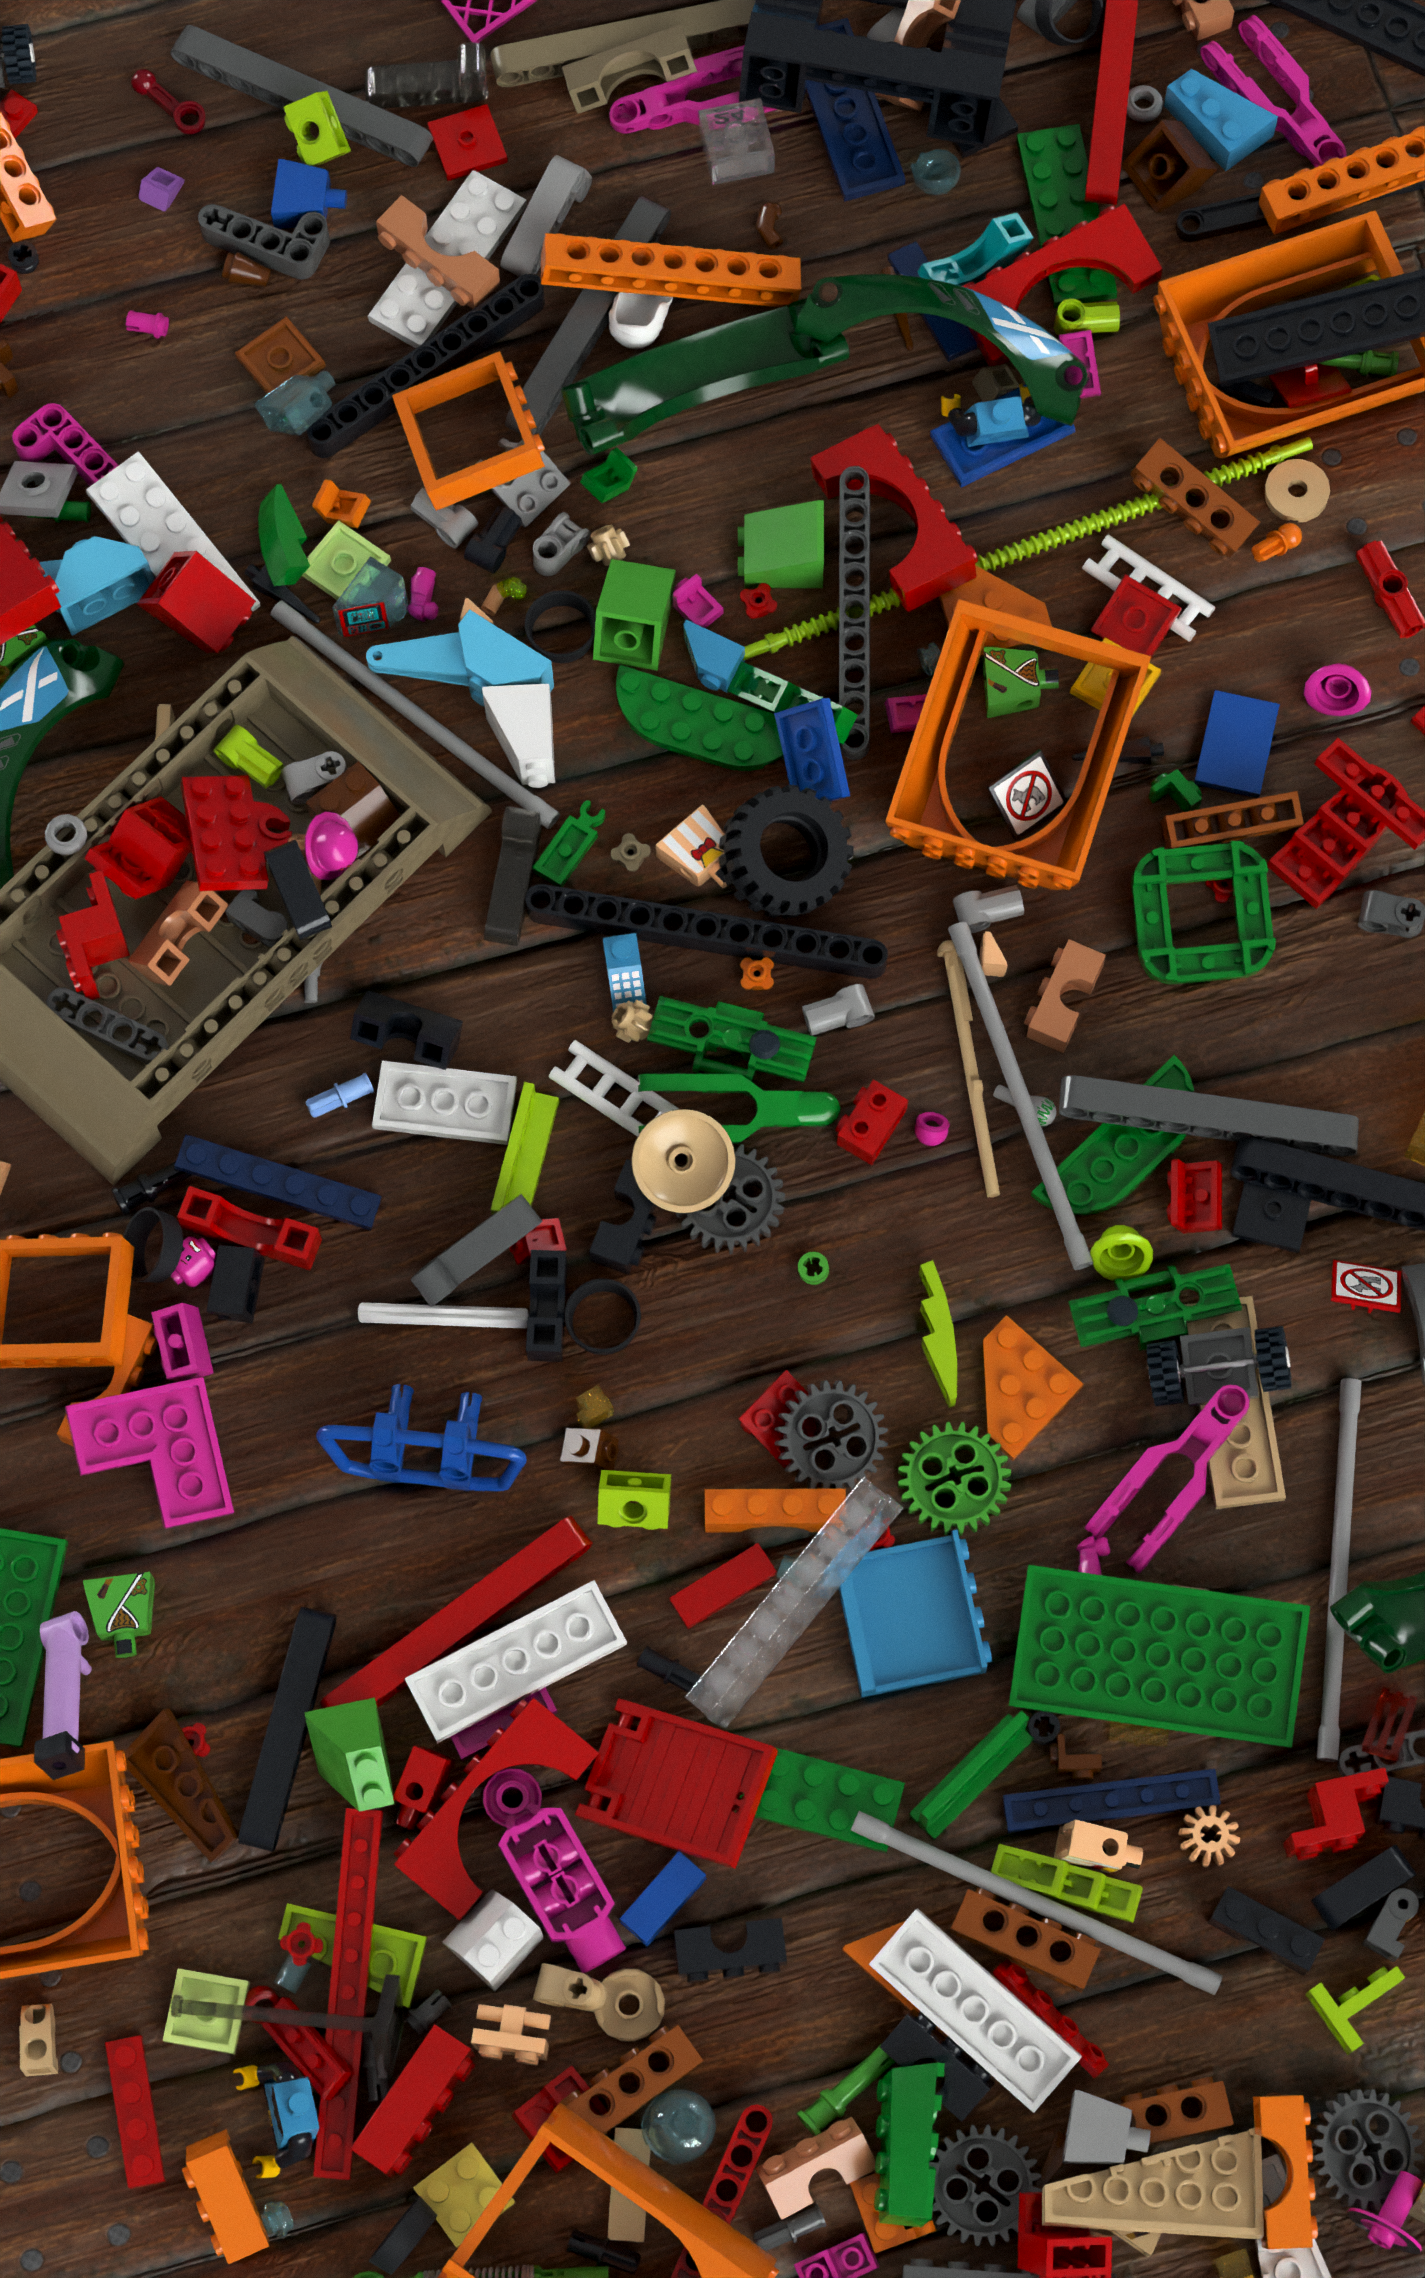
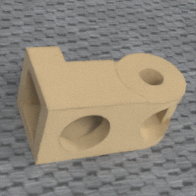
(38, 2040)

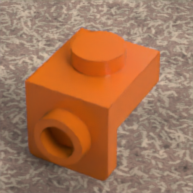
(340, 505)

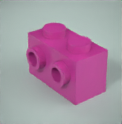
(182, 1342)

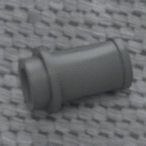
(428, 2012)

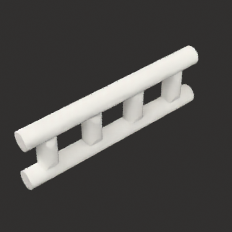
(1145, 568)
(611, 1075)

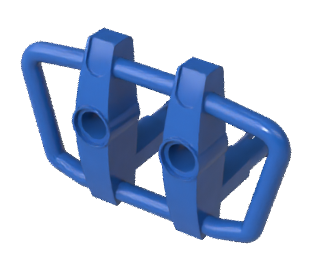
(392, 1433)

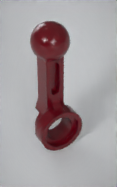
(145, 83)

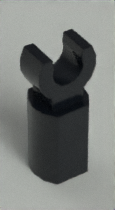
(1249, 393)

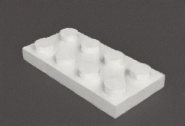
(444, 1102)

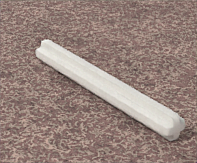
(443, 1315)

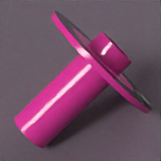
(1386, 2226)

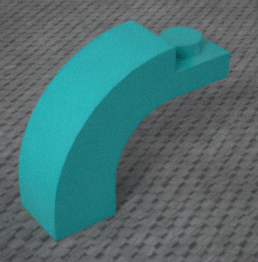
(996, 247)

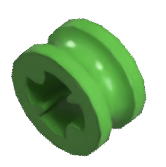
(803, 1271)

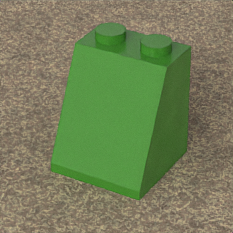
(783, 547)
(633, 614)
(352, 1752)

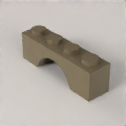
(660, 54)

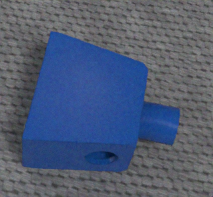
(301, 191)

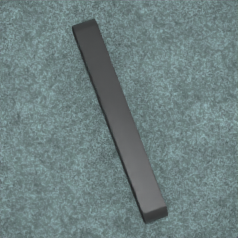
(282, 86)
(583, 325)
(855, 597)
(1207, 1115)

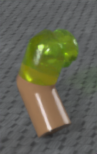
(501, 590)

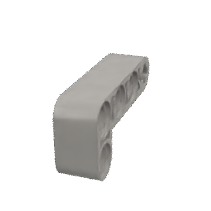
(545, 214)

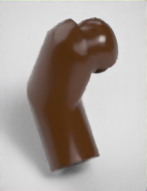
(766, 219)

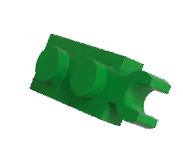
(569, 846)

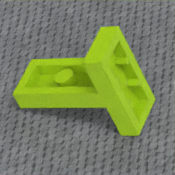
(1351, 2003)

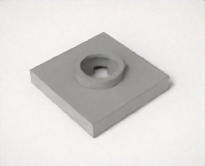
(41, 501)

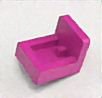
(695, 602)

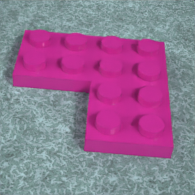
(171, 1431)

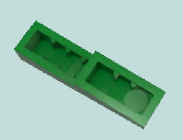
(778, 695)

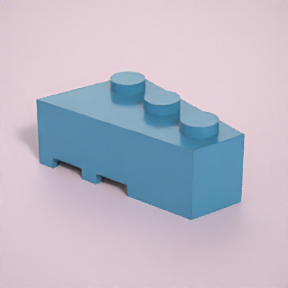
(1219, 118)

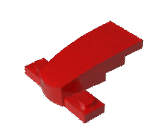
(1346, 825)

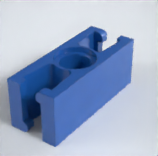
(663, 1898)

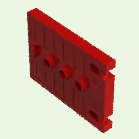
(678, 1783)

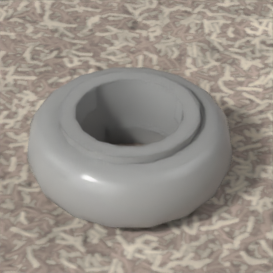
(1148, 93)
(59, 823)

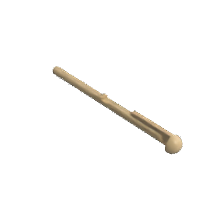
(963, 1015)

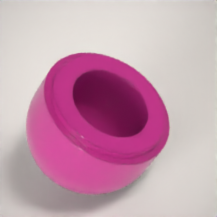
(931, 1135)

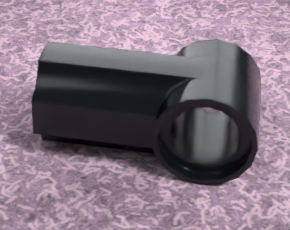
(491, 545)

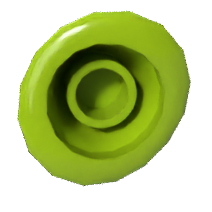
(1121, 1253)

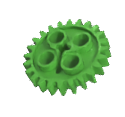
(941, 1450)

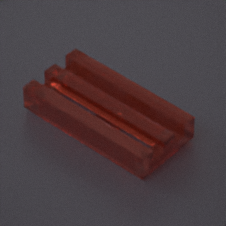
(1397, 1700)

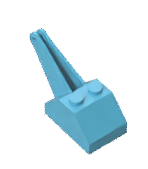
(98, 580)
(472, 657)

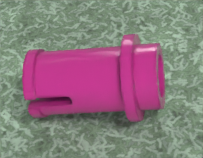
(147, 323)

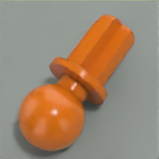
(1277, 542)

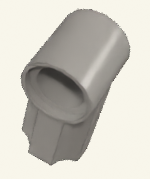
(451, 523)
(983, 909)
(847, 1008)

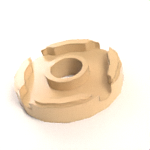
(1297, 473)
(650, 2013)

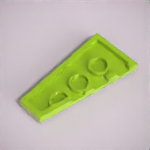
(391, 1949)

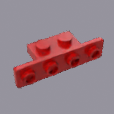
(1038, 2001)

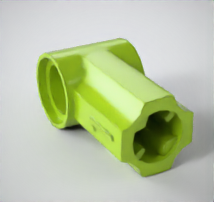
(1088, 316)
(242, 751)

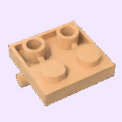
(510, 2037)

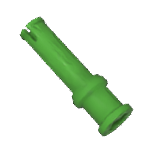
(1368, 362)
(833, 2101)

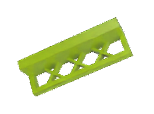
(526, 1147)

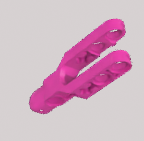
(666, 103)
(1305, 127)
(1198, 1443)

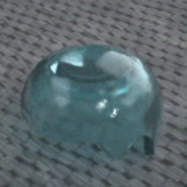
(936, 172)

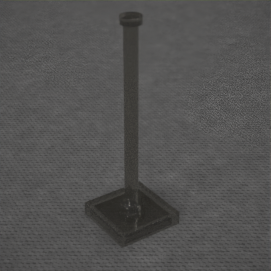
(385, 2026)

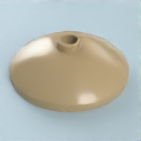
(708, 1163)

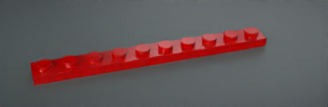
(349, 1986)

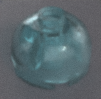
(678, 2126)

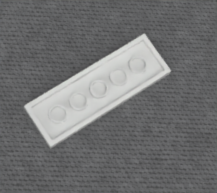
(472, 221)
(153, 518)
(515, 1661)
(975, 2010)

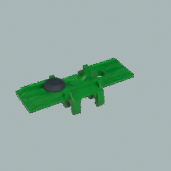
(736, 1029)
(1157, 1316)

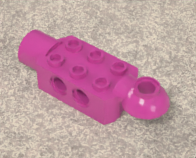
(554, 1871)

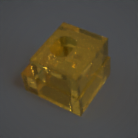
(593, 1407)

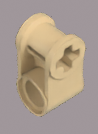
(565, 1988)

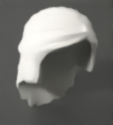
(637, 318)

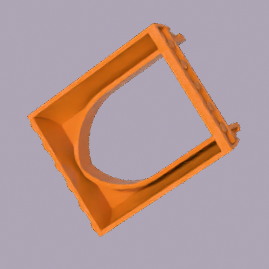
(1259, 280)
(921, 805)
(115, 1922)
(712, 2243)

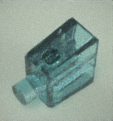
(296, 403)

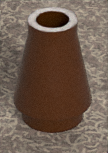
(244, 270)

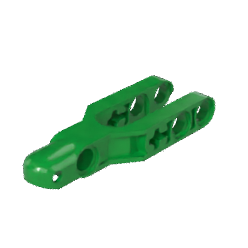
(772, 1107)

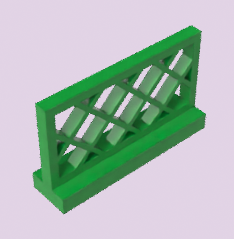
(972, 1775)

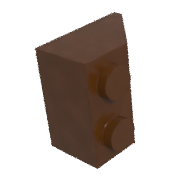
(1168, 165)
(360, 802)

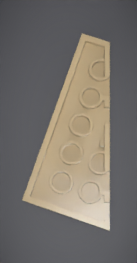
(1182, 2191)

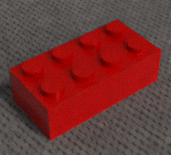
(413, 2102)

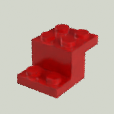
(144, 848)
(92, 937)
(1336, 1814)
(1059, 2250)

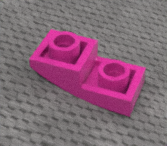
(844, 2260)

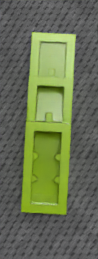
(940, 1343)
(1068, 1883)

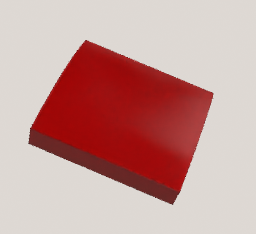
(539, 2108)

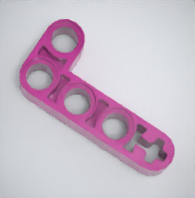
(59, 439)

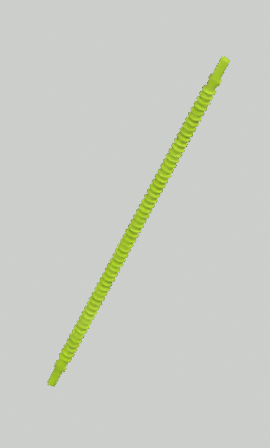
(1274, 456)

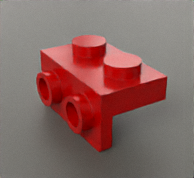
(1195, 1196)

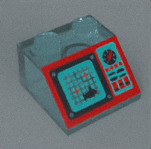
(371, 601)

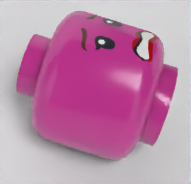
(195, 1263)

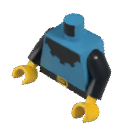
(992, 420)
(289, 2110)

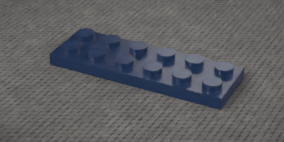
(854, 134)

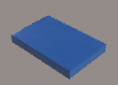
(1236, 744)
(813, 749)

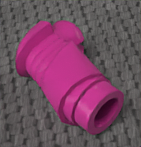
(421, 594)
(1089, 1552)

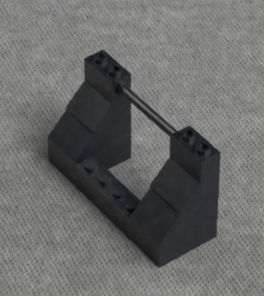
(961, 81)

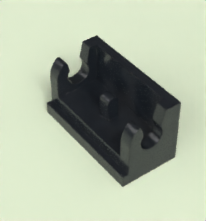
(235, 1283)

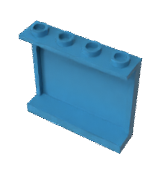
(913, 1616)

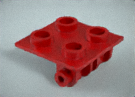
(763, 1415)

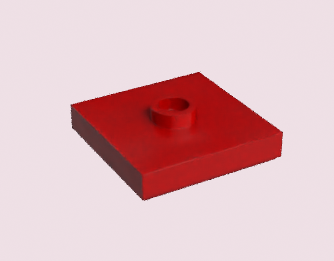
(467, 142)
(1136, 617)

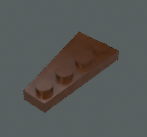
(176, 1780)

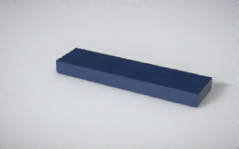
(950, 335)

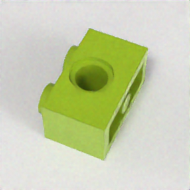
(331, 139)
(648, 1489)

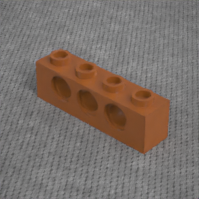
(1212, 499)
(1233, 821)
(1070, 1973)
(679, 2058)
(1213, 2114)

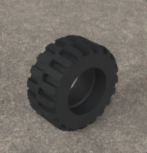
(820, 829)

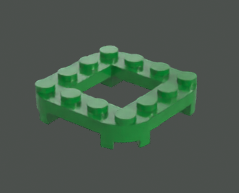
(1201, 864)

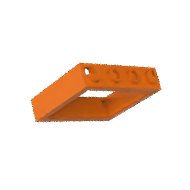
(487, 473)
(104, 1353)

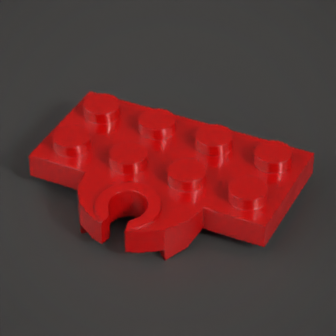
(230, 832)

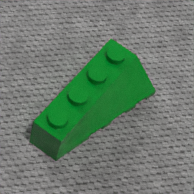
(907, 2144)

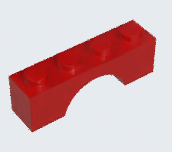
(225, 1222)

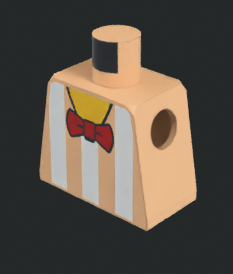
(694, 849)
(1082, 1845)

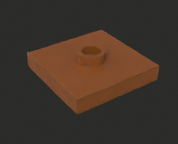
(279, 356)

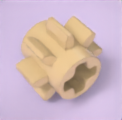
(608, 544)
(632, 1021)

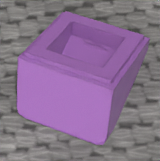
(160, 188)

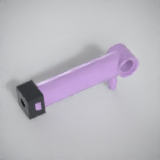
(59, 1749)

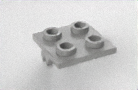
(533, 491)

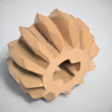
(1213, 1848)

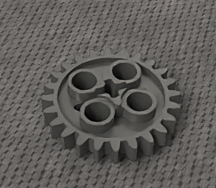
(713, 1224)
(820, 1407)
(1002, 2158)
(1338, 2163)

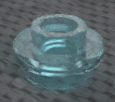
(277, 2219)

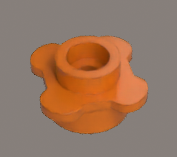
(759, 982)

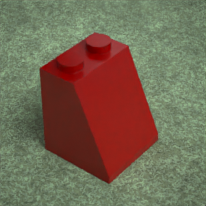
(197, 601)

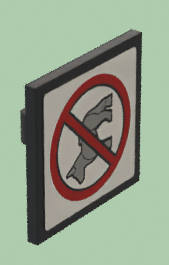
(1027, 794)

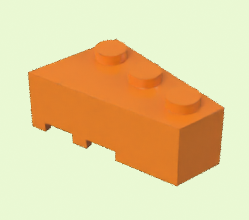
(224, 2198)

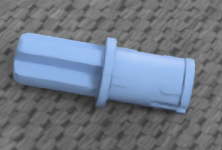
(339, 1095)

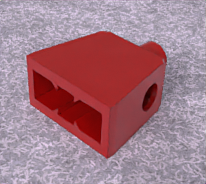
(431, 1772)

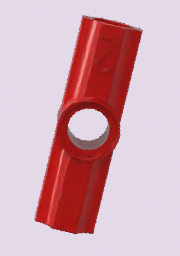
(1398, 606)

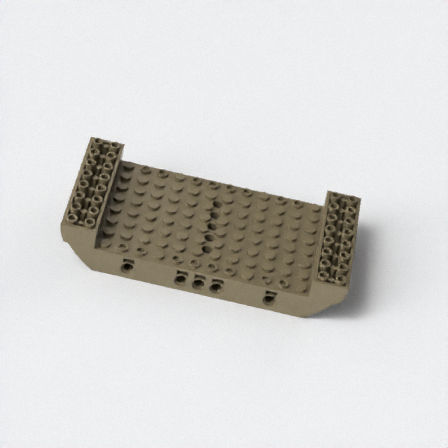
(295, 710)

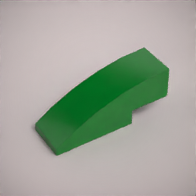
(281, 538)

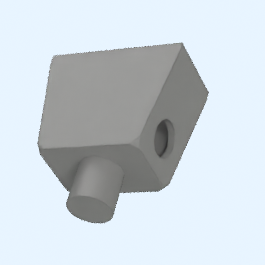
(1100, 2132)

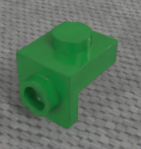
(610, 477)
(1183, 792)

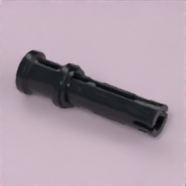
(147, 1187)

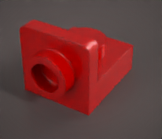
(545, 1236)

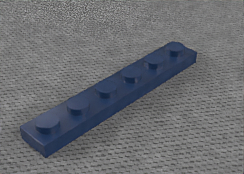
(278, 1182)
(1111, 1800)

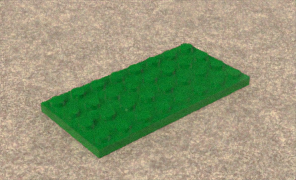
(1159, 1656)

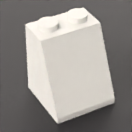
(524, 729)
(494, 1939)

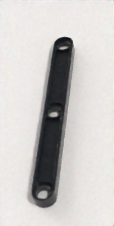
(1243, 214)

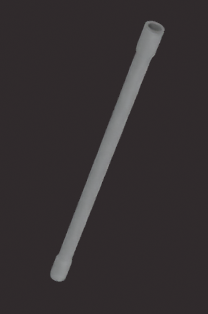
(297, 624)
(1073, 1238)
(1349, 1409)
(1188, 1971)

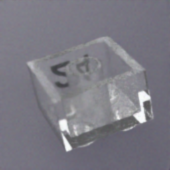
(736, 141)

